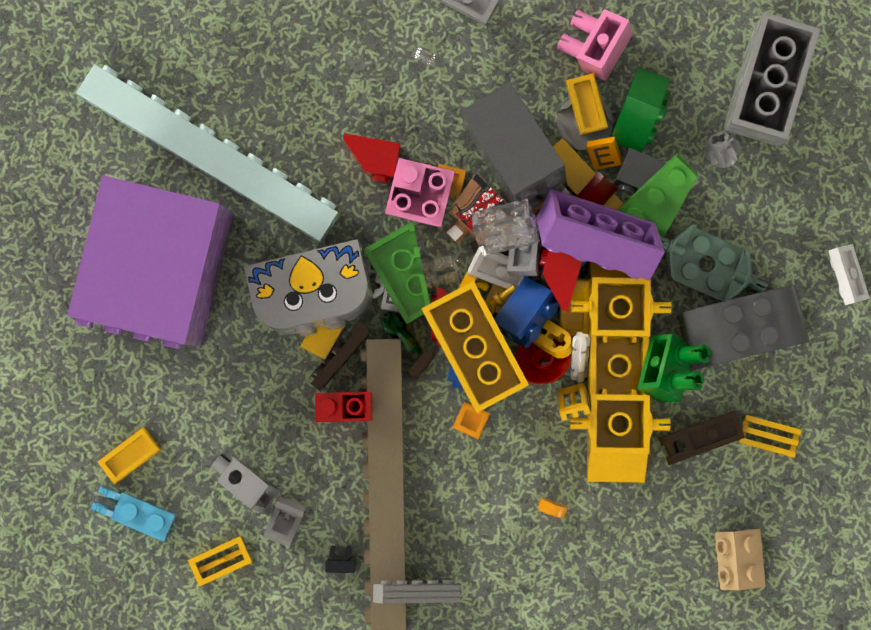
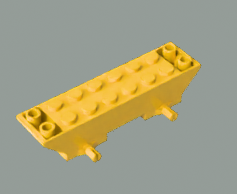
(619, 340)

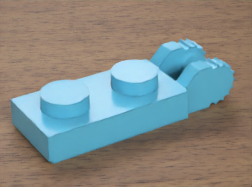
(136, 514)

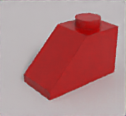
(374, 156)
(561, 275)

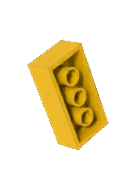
(474, 347)

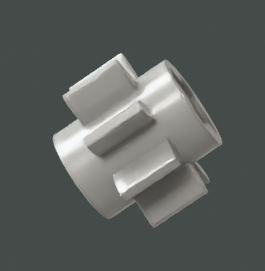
(722, 149)

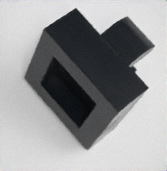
(340, 564)

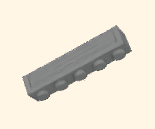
(416, 592)

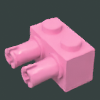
(604, 44)

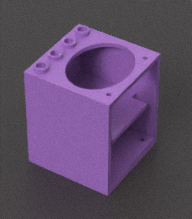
(150, 263)

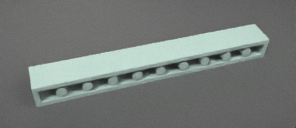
(207, 153)

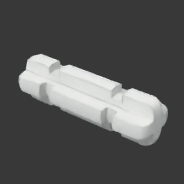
(580, 357)

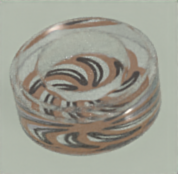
(425, 57)

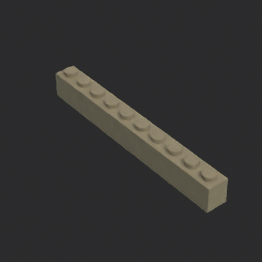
(385, 478)

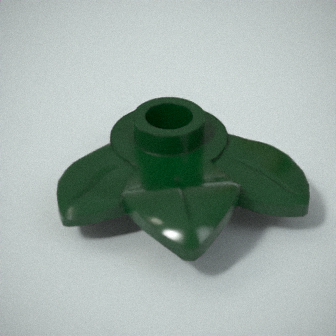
(395, 326)

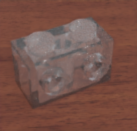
(503, 229)

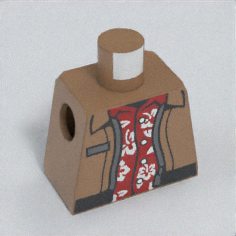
(475, 197)

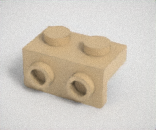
(740, 559)

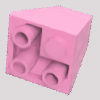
(419, 192)

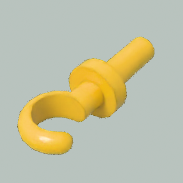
(498, 298)

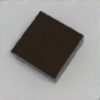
(420, 365)

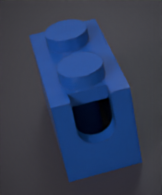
(526, 312)

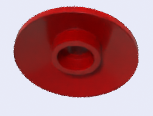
(532, 358)

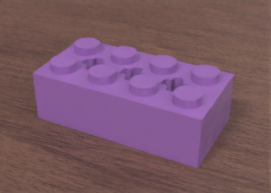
(599, 235)

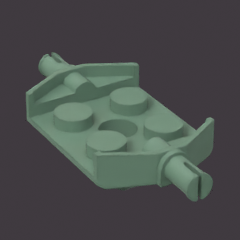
(729, 270)

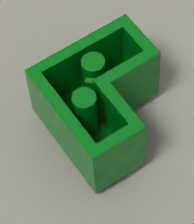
(641, 108)

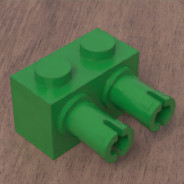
(667, 368)

